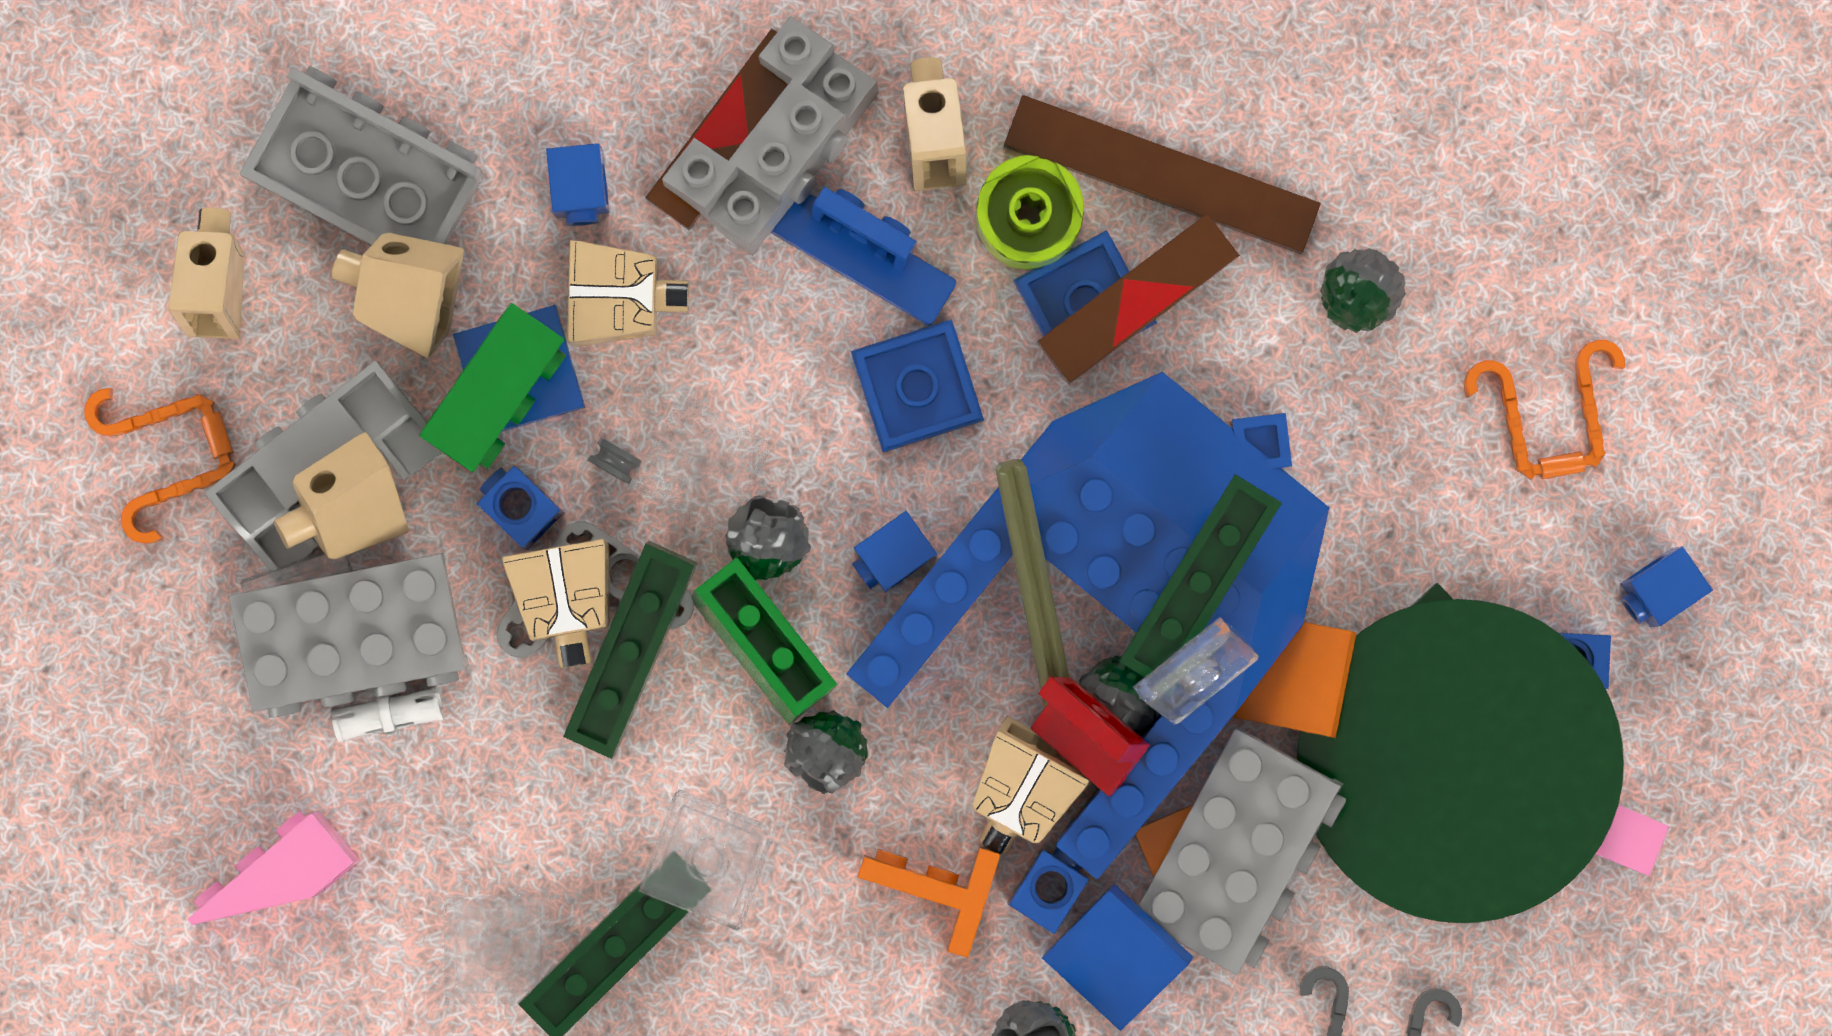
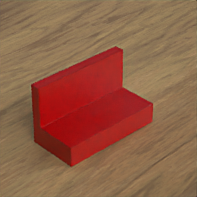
(1088, 734)

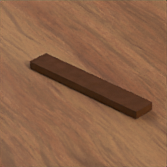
(1162, 174)

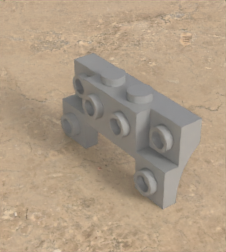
(785, 147)
(263, 483)

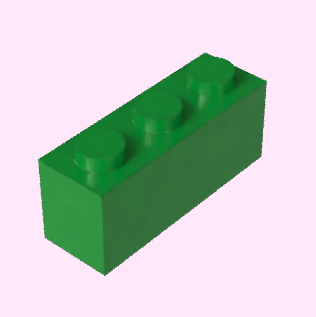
(494, 389)
(763, 641)

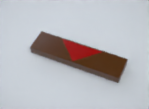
(726, 126)
(1138, 299)

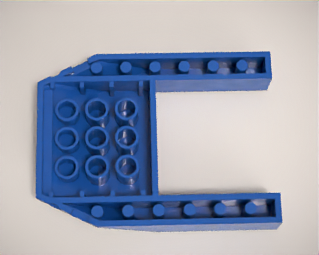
(1115, 512)

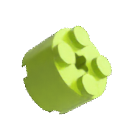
(1038, 184)

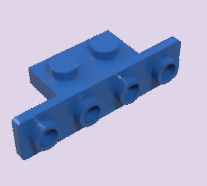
(866, 251)

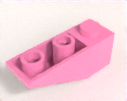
(293, 869)

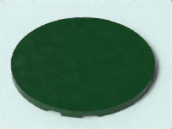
(1468, 762)

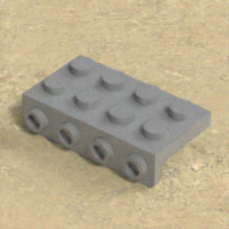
(359, 166)
(348, 635)
(1241, 851)

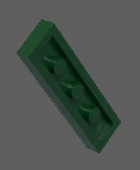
(1202, 575)
(630, 649)
(599, 961)

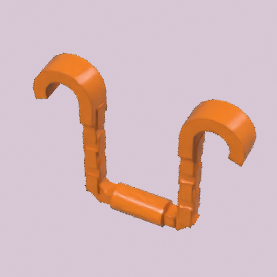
(215, 434)
(1560, 464)

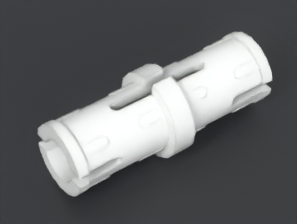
(387, 714)

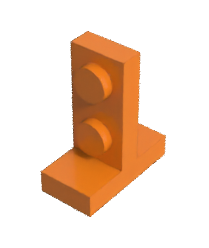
(940, 887)

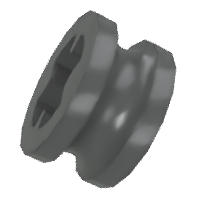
(614, 460)

